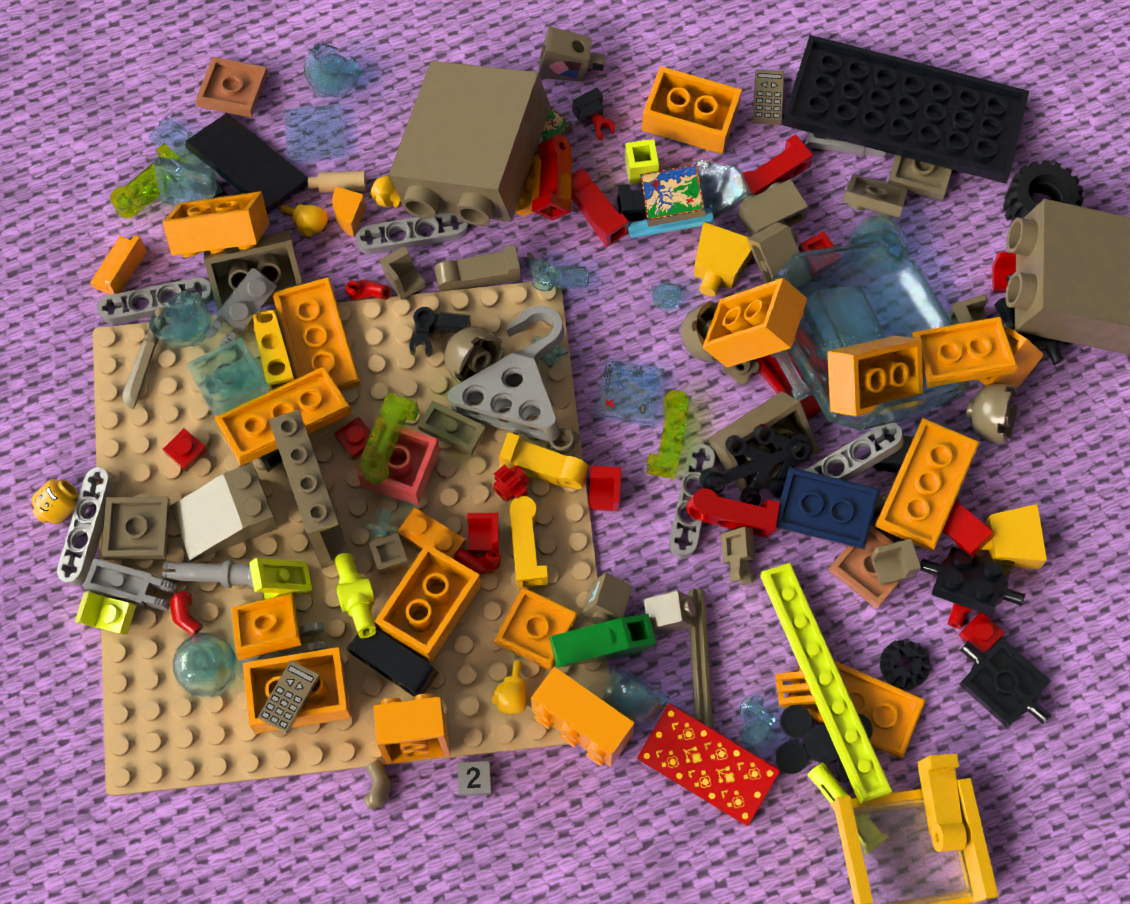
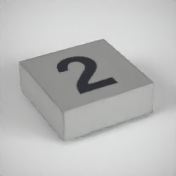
(474, 778)

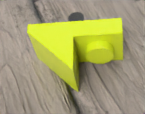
(280, 577)
(105, 613)

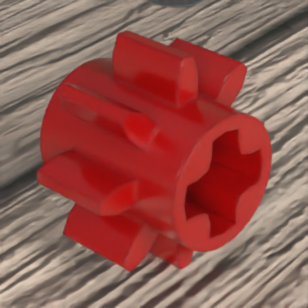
(510, 483)

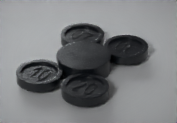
(793, 757)

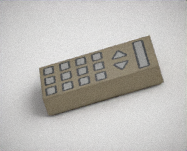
(768, 97)
(289, 697)

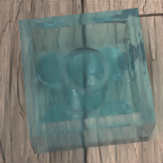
(227, 377)

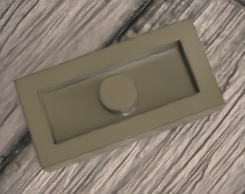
(452, 428)

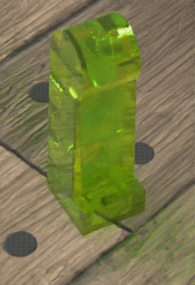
(142, 190)
(675, 412)
(385, 436)

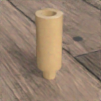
(349, 180)

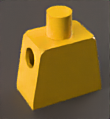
(720, 258)
(1017, 538)

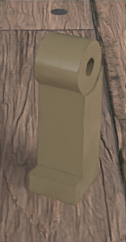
(479, 270)

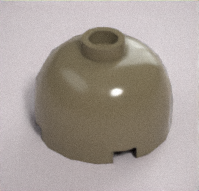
(695, 329)
(472, 352)
(993, 412)

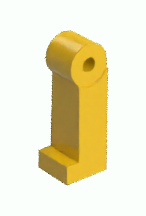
(272, 349)
(543, 463)
(523, 516)
(942, 802)

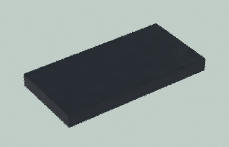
(246, 161)

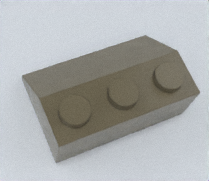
(272, 257)
(781, 414)

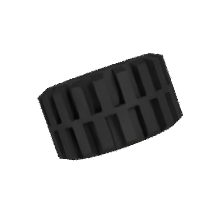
(1043, 179)

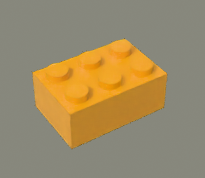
(691, 110)
(216, 224)
(755, 323)
(874, 373)
(428, 603)
(326, 702)
(581, 718)
(411, 729)

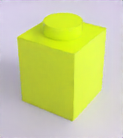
(640, 159)

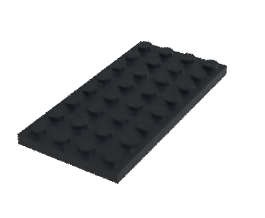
(907, 108)

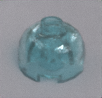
(330, 72)
(882, 229)
(183, 320)
(205, 664)
(633, 697)

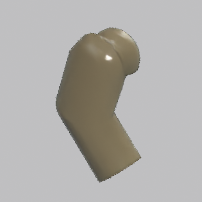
(381, 786)

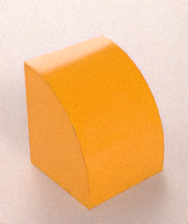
(348, 209)

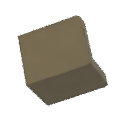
(401, 273)
(968, 310)
(895, 562)

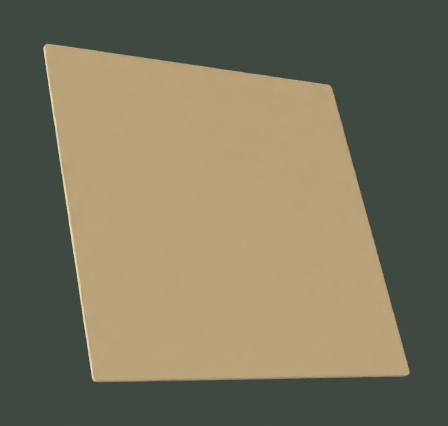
(174, 740)

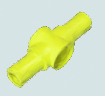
(355, 595)

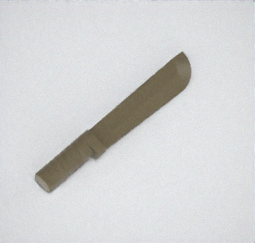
(140, 368)

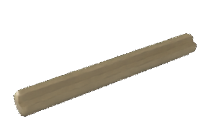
(700, 660)

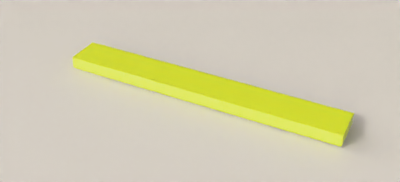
(826, 684)

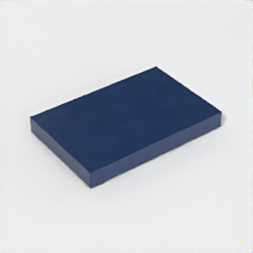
(827, 508)

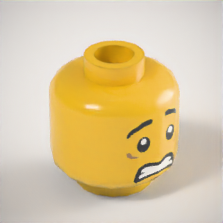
(54, 501)

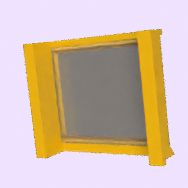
(894, 857)

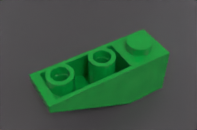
(603, 641)

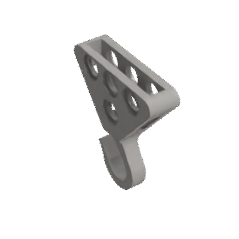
(495, 382)

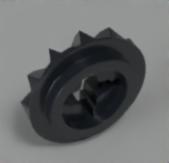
(900, 676)

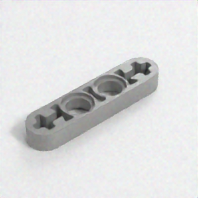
(411, 228)
(153, 294)
(847, 453)
(684, 496)
(80, 525)

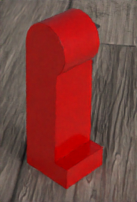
(781, 168)
(555, 178)
(597, 209)
(733, 514)

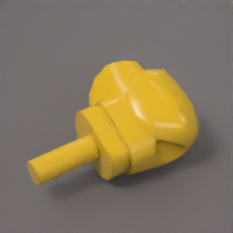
(385, 193)
(309, 218)
(511, 694)

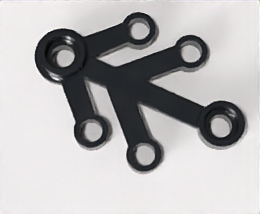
(761, 463)

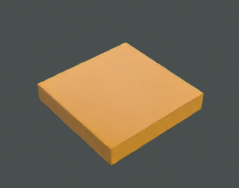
(531, 624)
(265, 626)

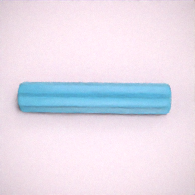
(641, 228)

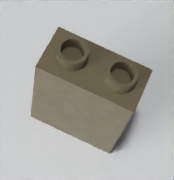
(470, 142)
(1071, 275)

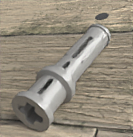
(226, 573)

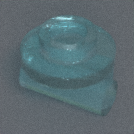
(666, 296)
(381, 527)
(753, 709)
(758, 736)

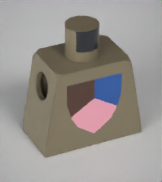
(567, 56)

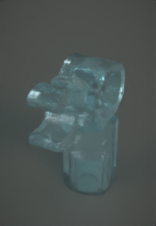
(563, 277)

